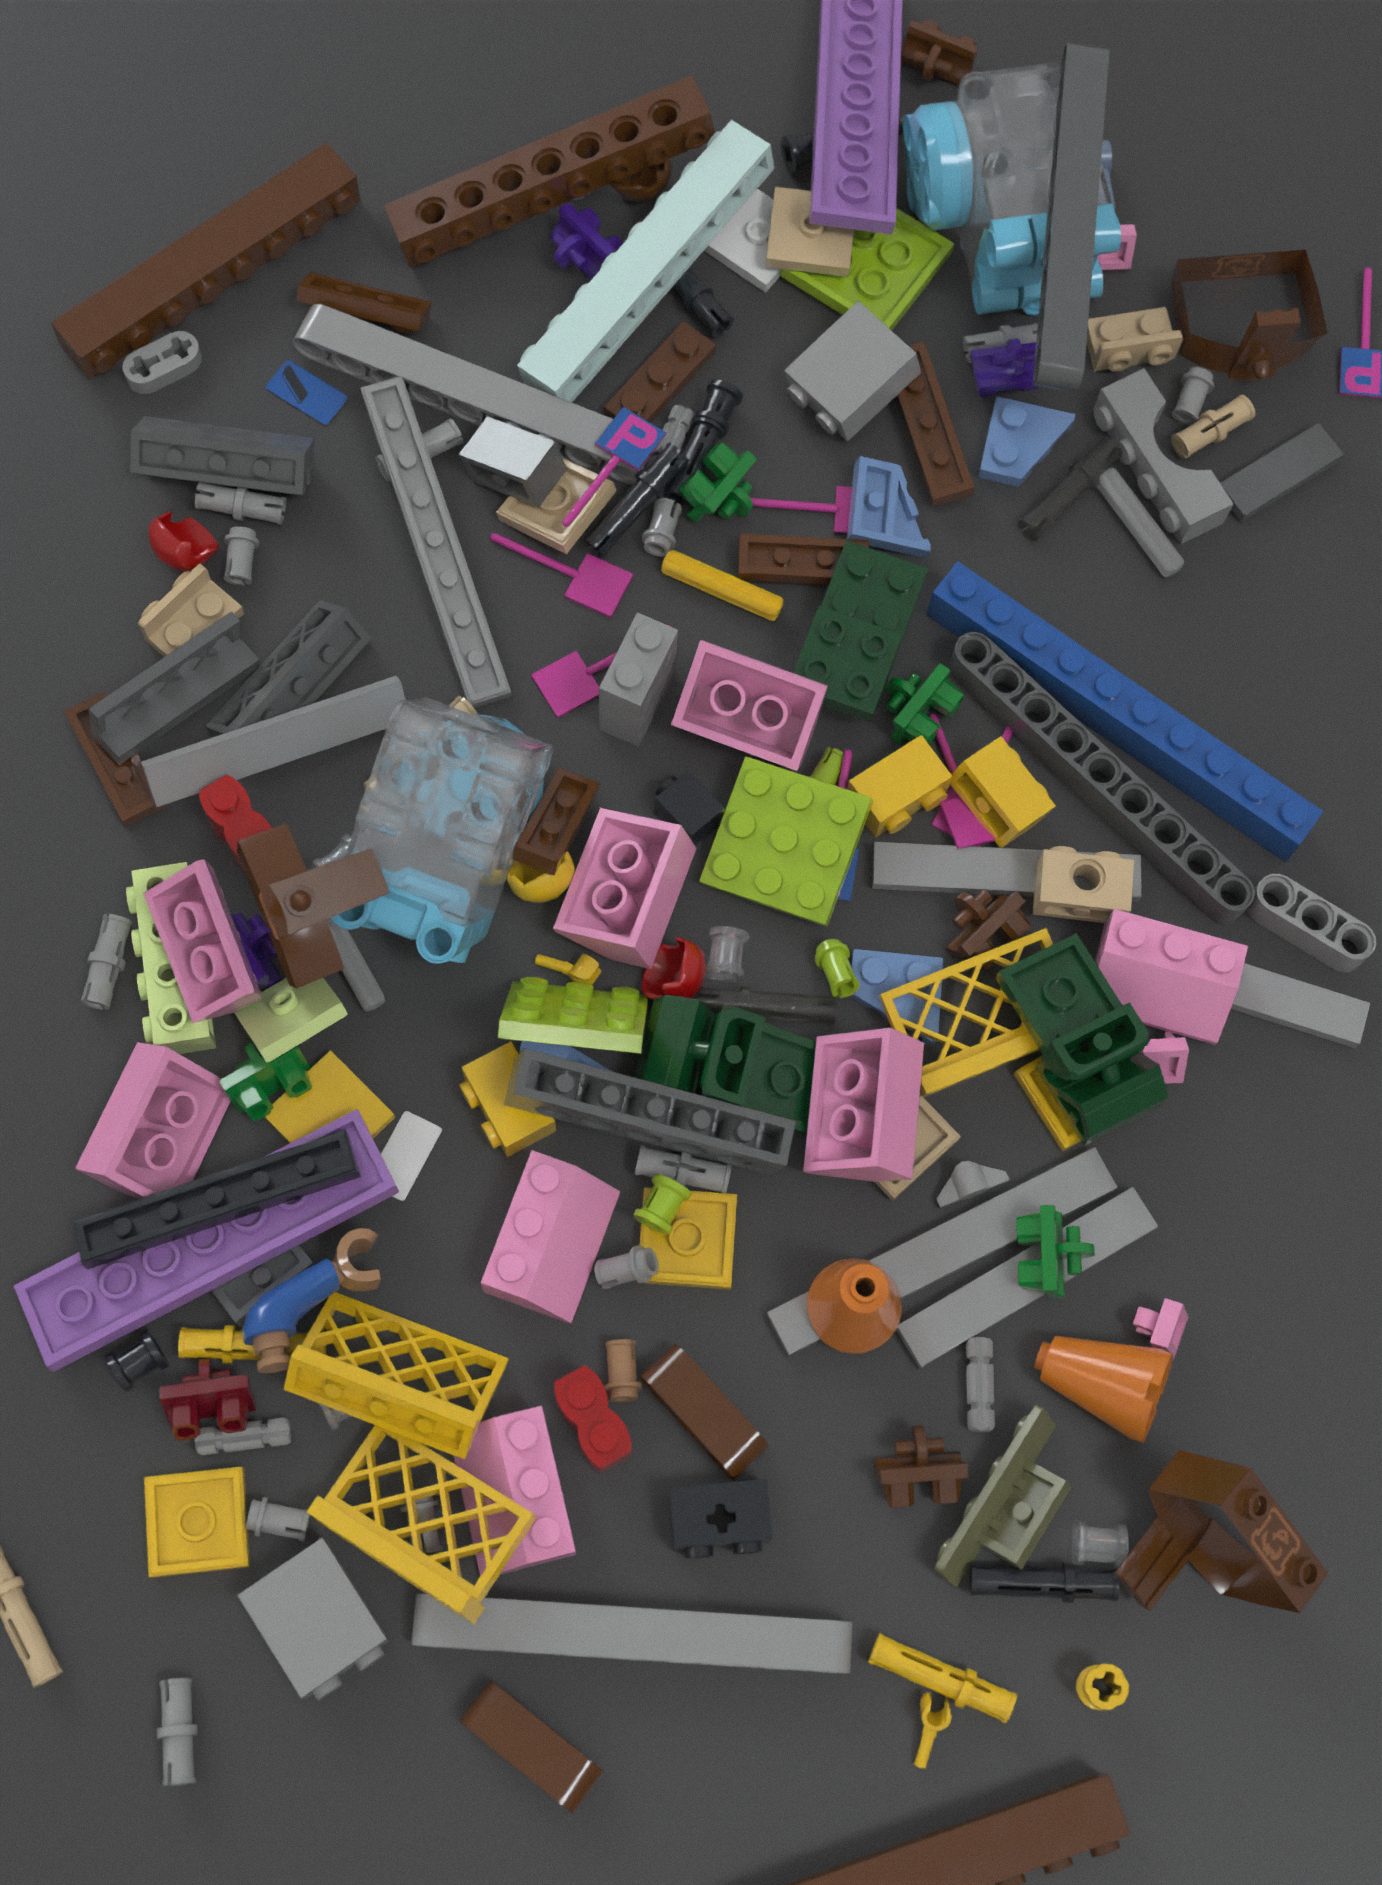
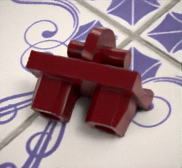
(208, 1396)

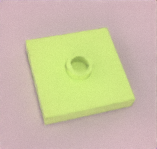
(289, 1016)

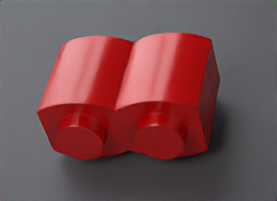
(231, 813)
(585, 1408)

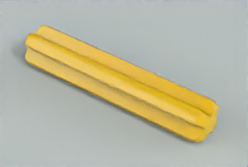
(722, 585)

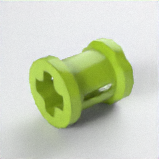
(662, 1204)

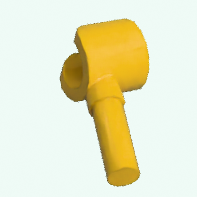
(584, 970)
(932, 1723)

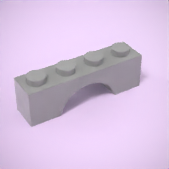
(1186, 498)

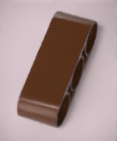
(704, 1411)
(531, 1746)

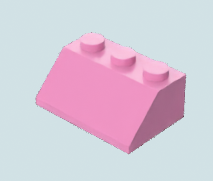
(749, 705)
(626, 887)
(202, 943)
(1171, 974)
(864, 1105)
(155, 1124)
(550, 1237)
(518, 1461)

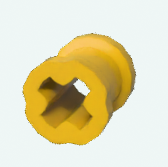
(1113, 1678)

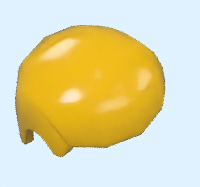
(538, 885)

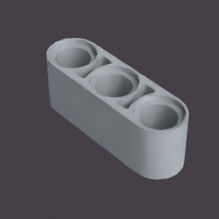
(1332, 922)

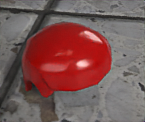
(181, 543)
(675, 971)

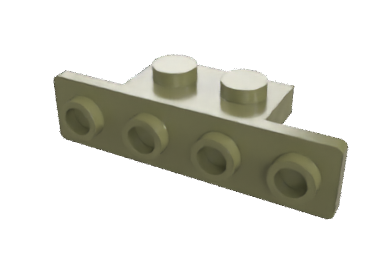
(1012, 1506)

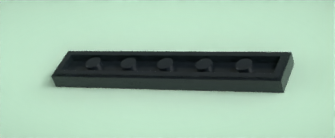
(216, 1199)

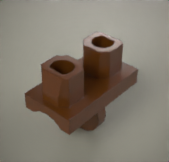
(938, 52)
(1000, 915)
(941, 1469)

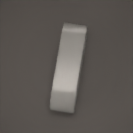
(162, 362)

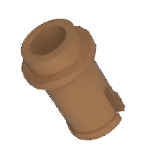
(622, 1371)

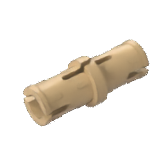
(1232, 414)

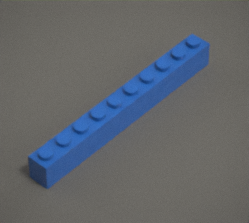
(1128, 714)

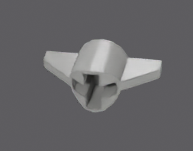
(969, 1181)

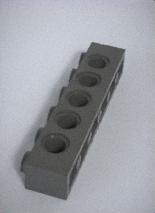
(649, 1112)

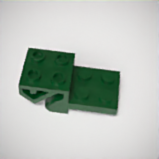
(860, 628)
(1085, 1039)
(728, 1058)

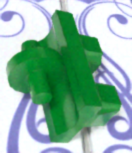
(708, 495)
(934, 692)
(257, 1080)
(1047, 1230)

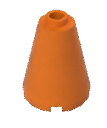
(850, 1320)
(1108, 1380)

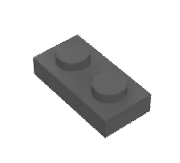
(243, 1291)

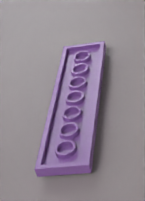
(857, 115)
(86, 1309)

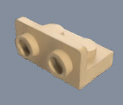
(1132, 339)
(185, 611)

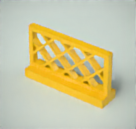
(987, 1053)
(384, 1397)
(408, 1560)

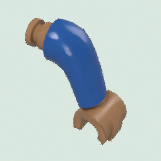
(277, 1312)

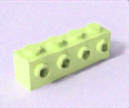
(169, 1018)

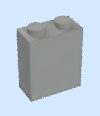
(851, 372)
(637, 679)
(315, 1620)

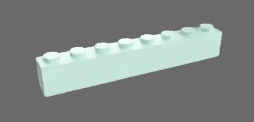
(647, 263)

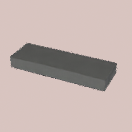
(1281, 471)

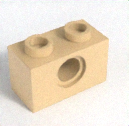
(1061, 898)

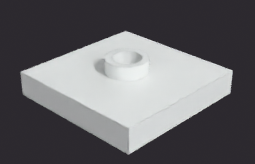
(744, 242)

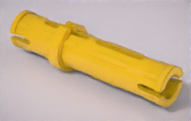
(225, 1344)
(943, 1678)

